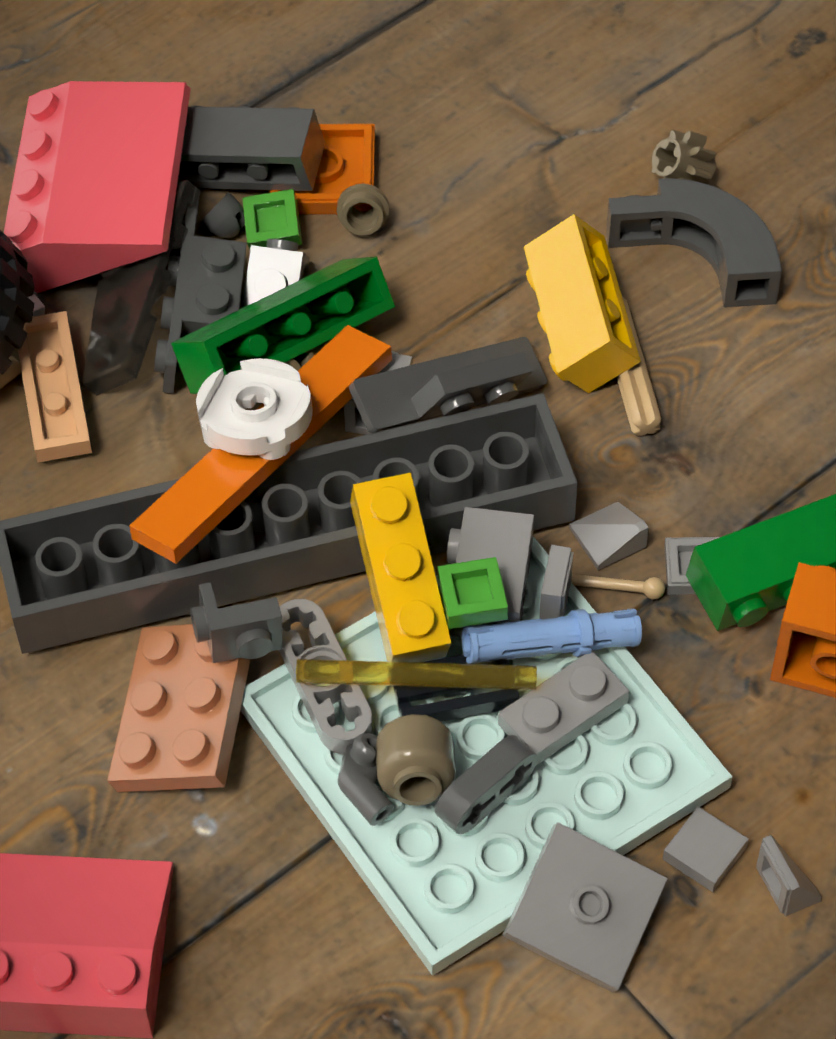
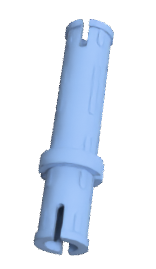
(574, 634)

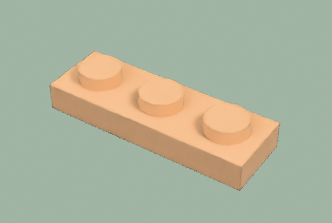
(53, 389)

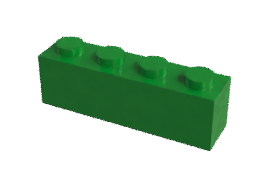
(287, 320)
(755, 567)

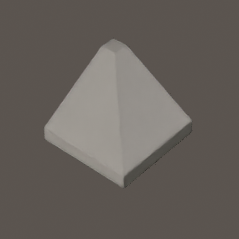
(610, 534)
(784, 879)

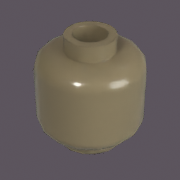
(415, 759)

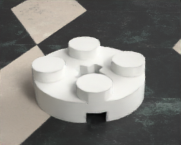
(254, 432)

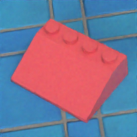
(96, 177)
(81, 944)

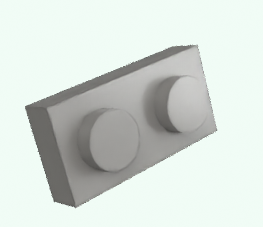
(564, 706)

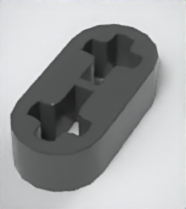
(486, 784)

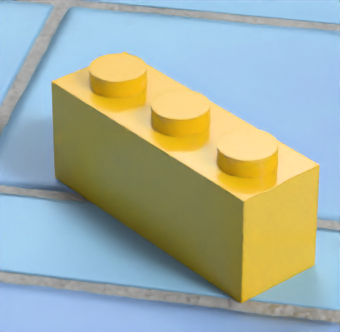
(580, 305)
(400, 569)

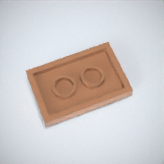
(177, 714)

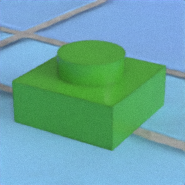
(272, 217)
(472, 592)

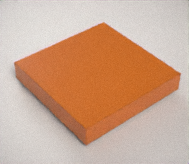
(345, 162)

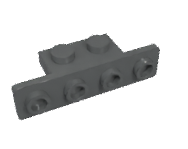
(207, 289)
(447, 385)

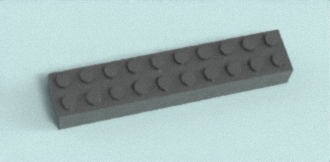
(83, 576)

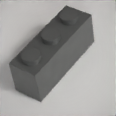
(251, 148)

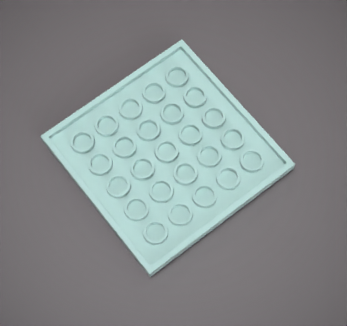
(456, 890)

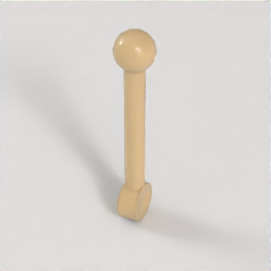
(652, 588)

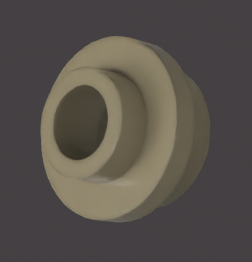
(362, 222)

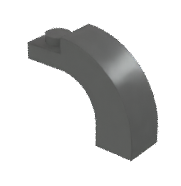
(709, 224)

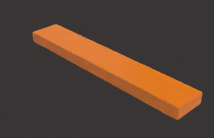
(225, 479)

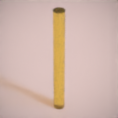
(416, 674)

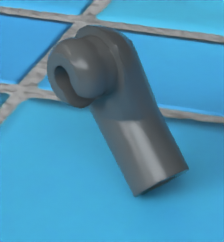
(359, 778)

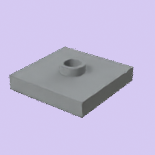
(585, 907)

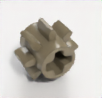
(684, 157)

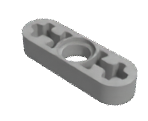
(320, 699)

